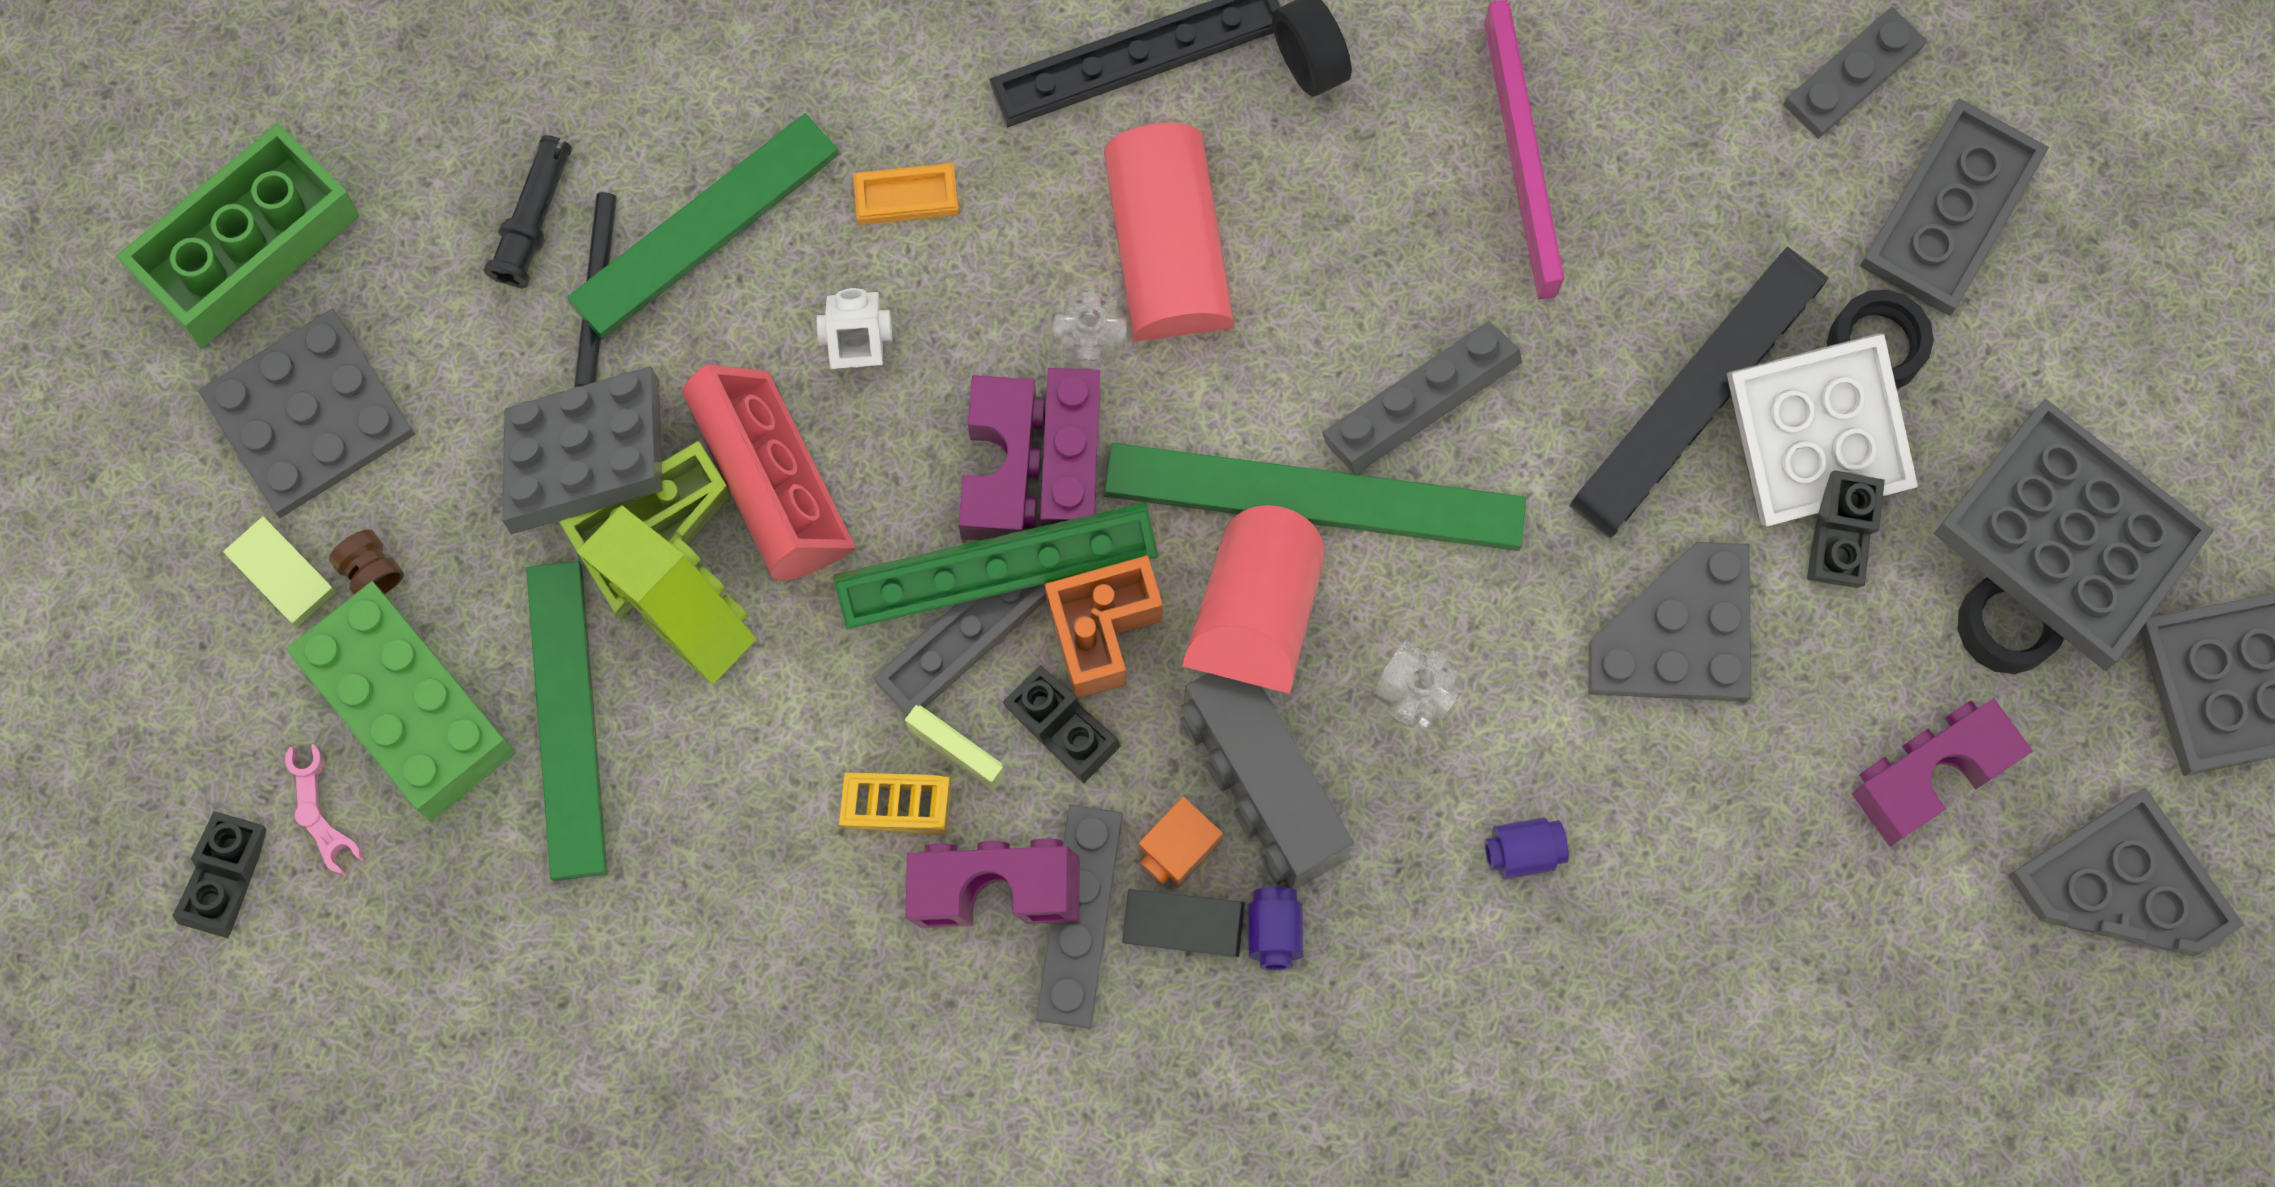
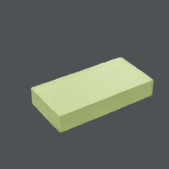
(279, 571)
(955, 747)

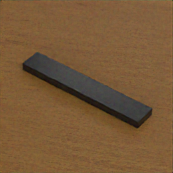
(1130, 57)

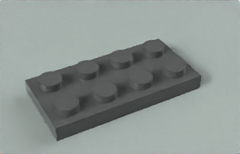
(1954, 207)

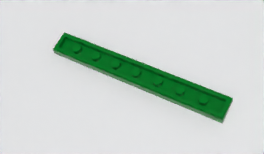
(1317, 495)

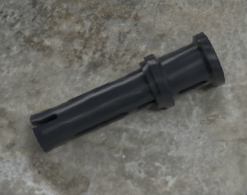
(523, 231)

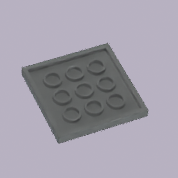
(2074, 534)

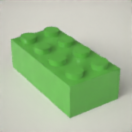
(239, 235)
(401, 701)

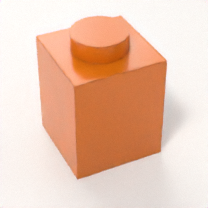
(1178, 844)

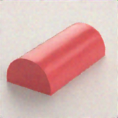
(1167, 232)
(767, 470)
(1258, 599)

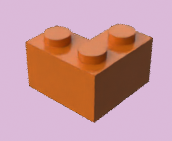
(1089, 614)

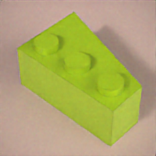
(688, 501)
(670, 593)

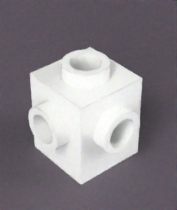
(854, 329)

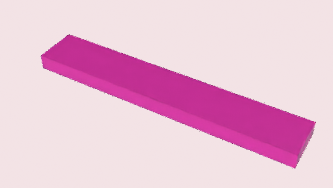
(1523, 150)

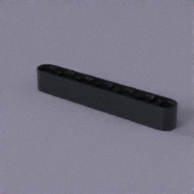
(1697, 392)

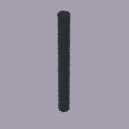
(598, 259)

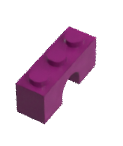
(1005, 414)
(1070, 444)
(1902, 795)
(947, 882)

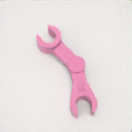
(310, 815)

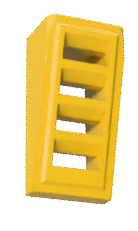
(939, 810)

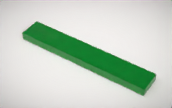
(702, 226)
(994, 565)
(566, 721)

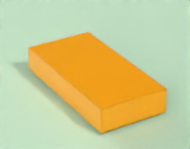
(905, 194)

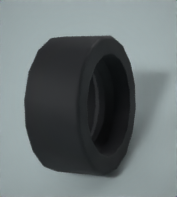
(1312, 45)
(1900, 310)
(1983, 646)

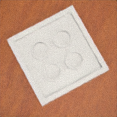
(1817, 417)

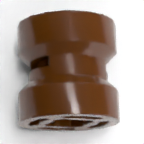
(363, 561)

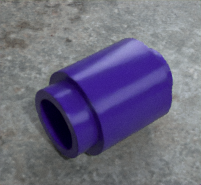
(1526, 847)
(1275, 928)

